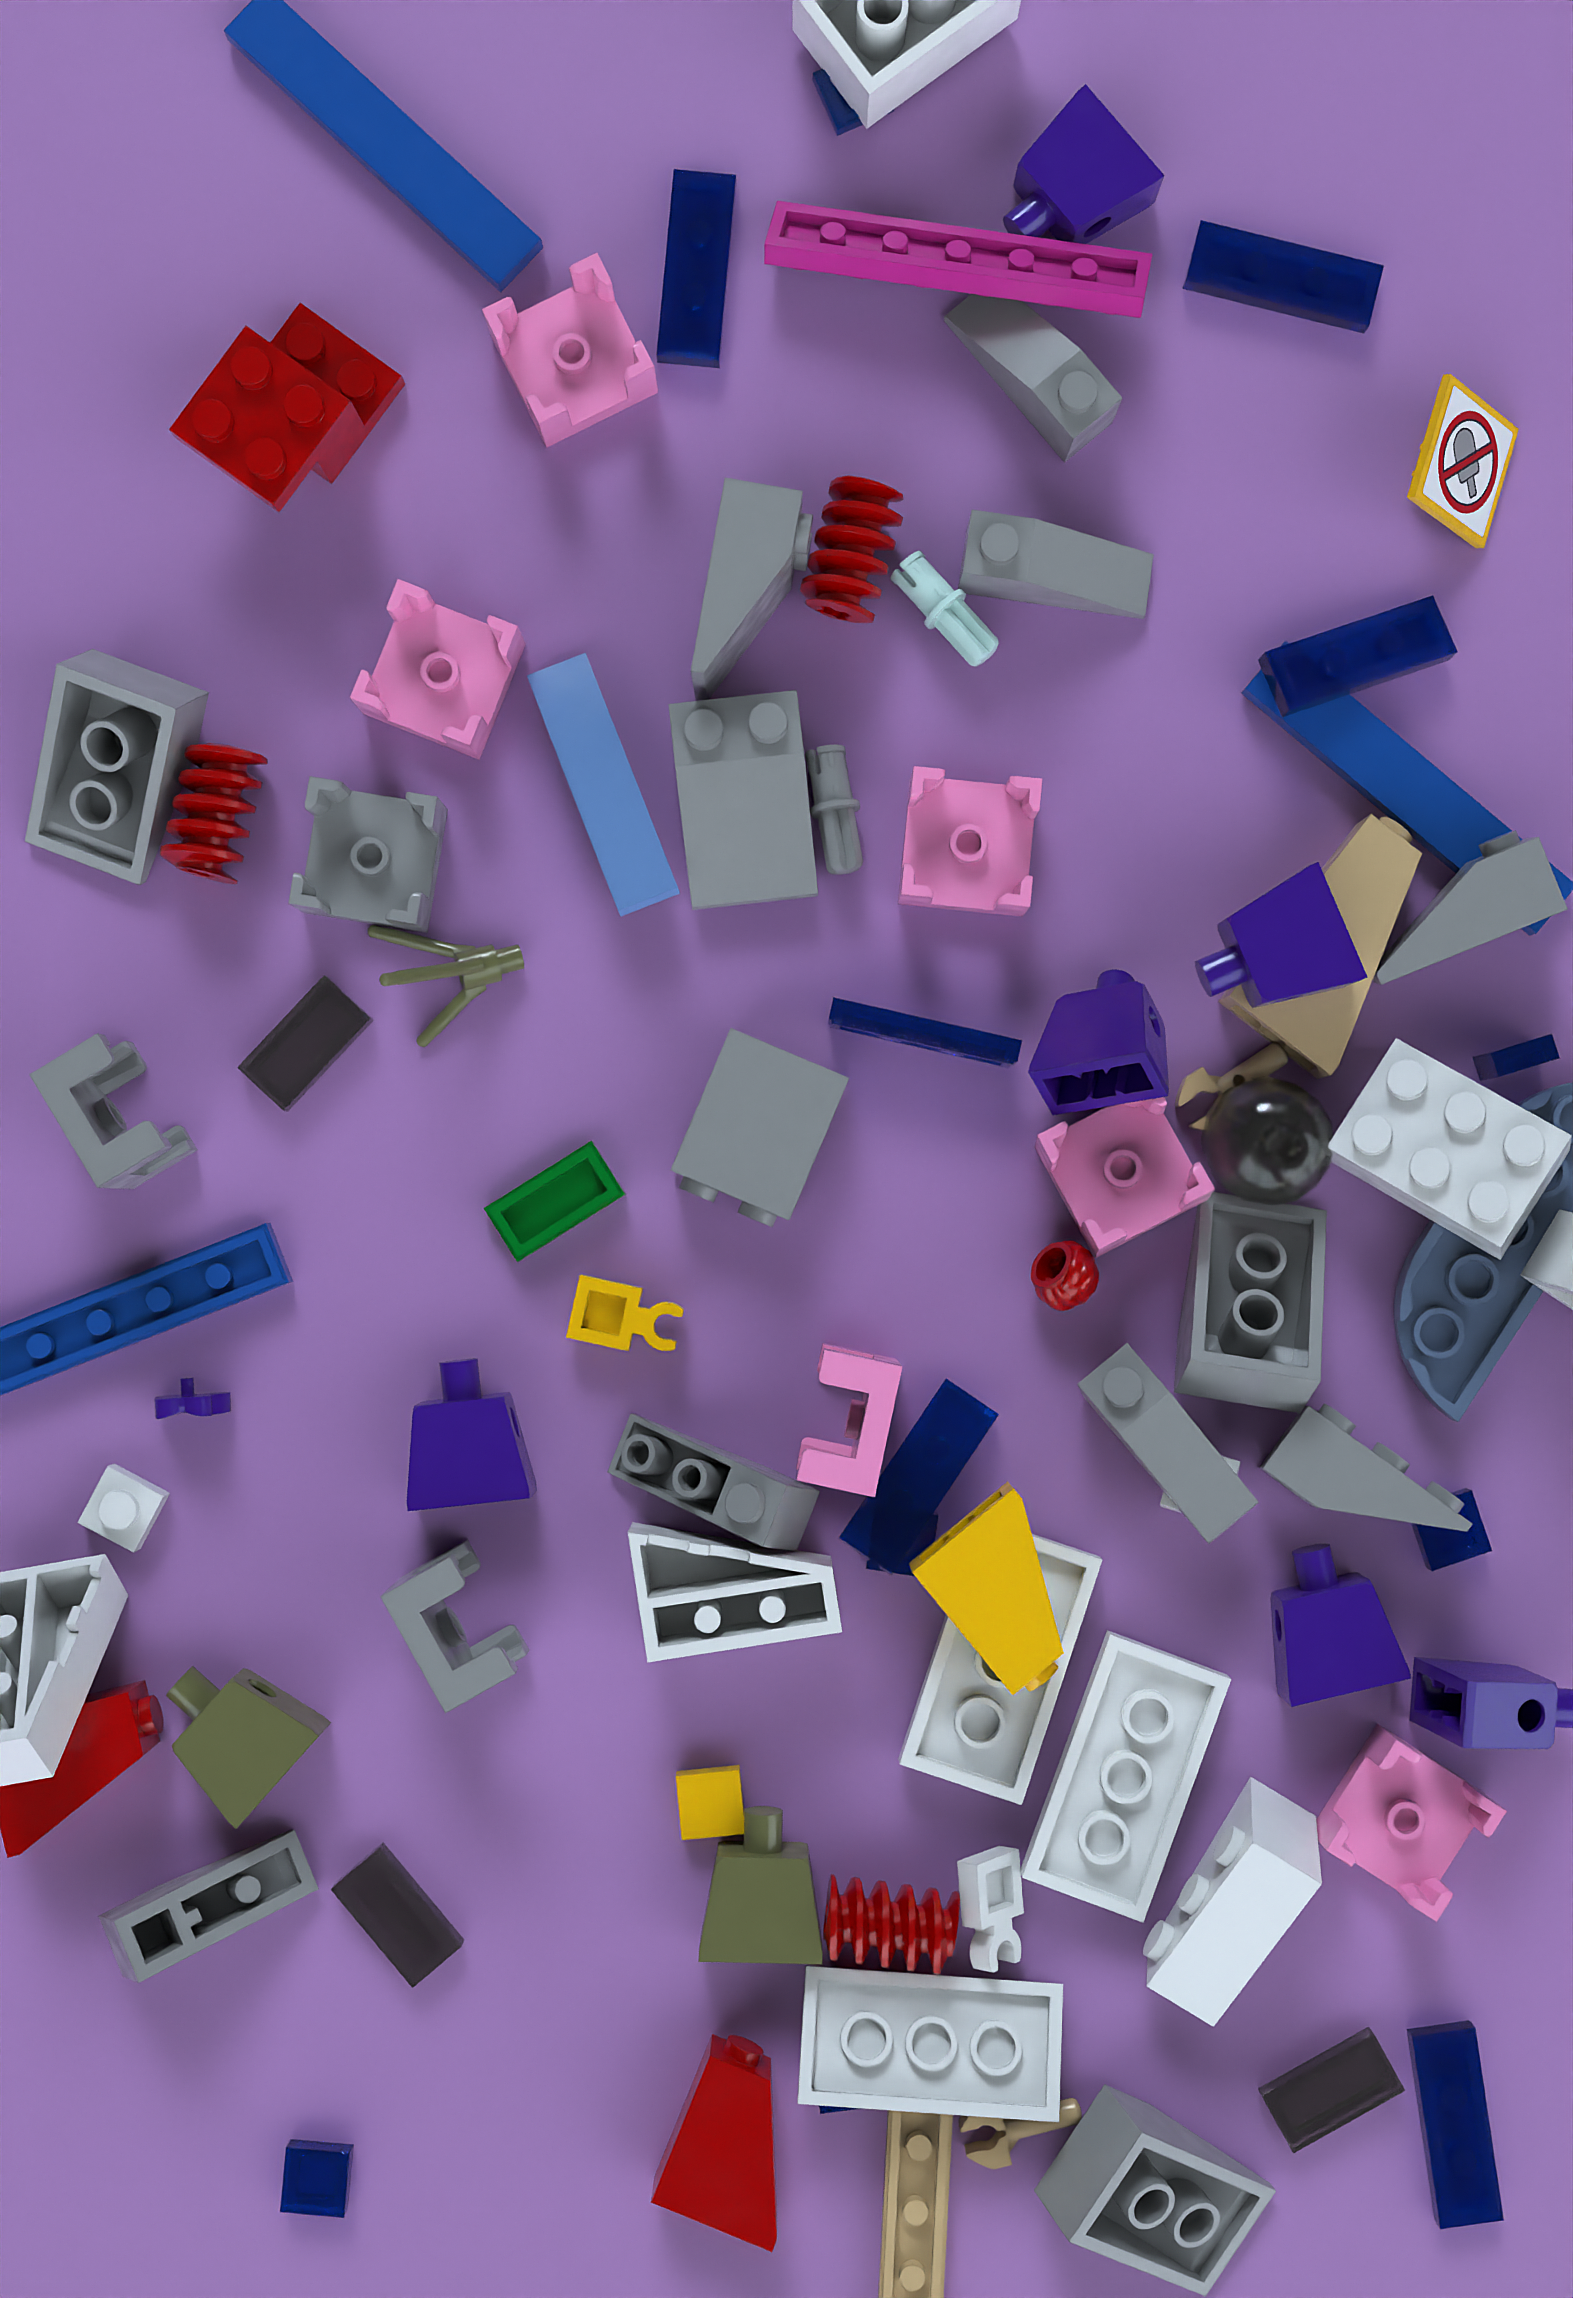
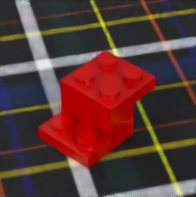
(287, 406)

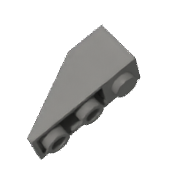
(1340, 1474)
(714, 1484)

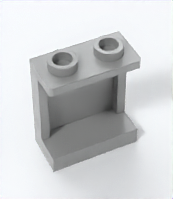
(758, 1127)

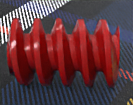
(849, 548)
(211, 810)
(890, 1924)

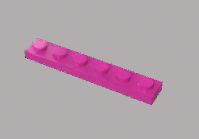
(958, 259)

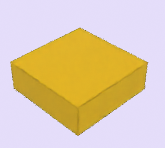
(710, 1802)

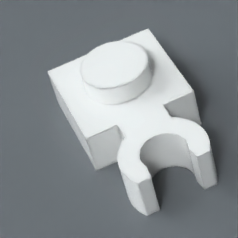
(988, 1901)

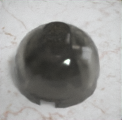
(1268, 1141)

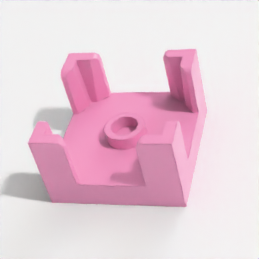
(572, 354)
(440, 672)
(968, 843)
(1122, 1172)
(868, 1422)
(1404, 1819)

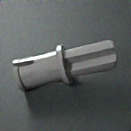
(835, 808)

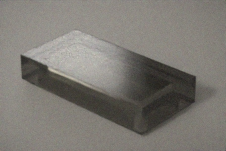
(305, 1043)
(397, 1915)
(1331, 2089)

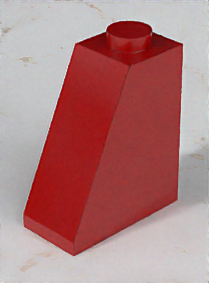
(107, 1738)
(723, 2146)

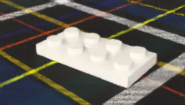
(968, 1720)
(1125, 1776)
(931, 2044)

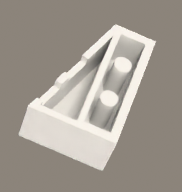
(726, 1593)
(51, 1645)
(1235, 1903)

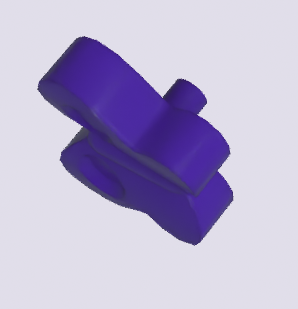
(192, 1403)

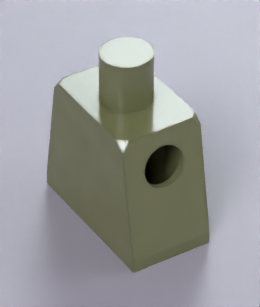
(241, 1737)
(761, 1898)

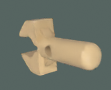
(1260, 1064)
(996, 2151)

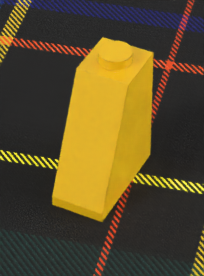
(995, 1590)

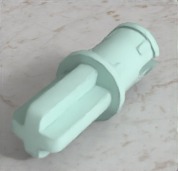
(945, 609)

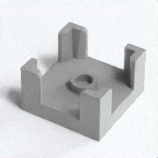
(370, 856)
(76, 1094)
(437, 1636)

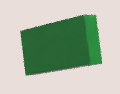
(555, 1201)

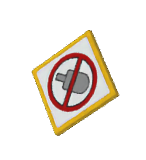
(1462, 461)

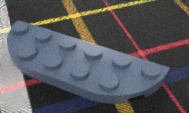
(1464, 1305)

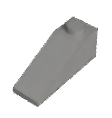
(1037, 370)
(1052, 566)
(1482, 902)
(1167, 1443)
(206, 1905)

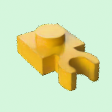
(611, 1313)

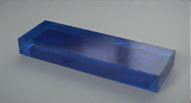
(696, 268)
(1283, 277)
(1357, 656)
(924, 1033)
(918, 1476)
(1455, 2124)

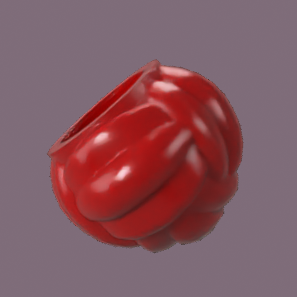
(1064, 1275)

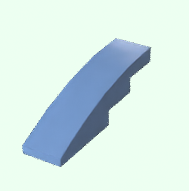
(603, 784)

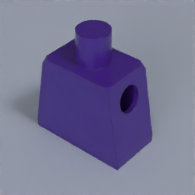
(1082, 176)
(1284, 945)
(1102, 1048)
(466, 1445)
(1331, 1633)
(1488, 1704)

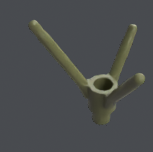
(473, 966)

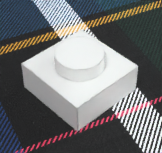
(123, 1507)

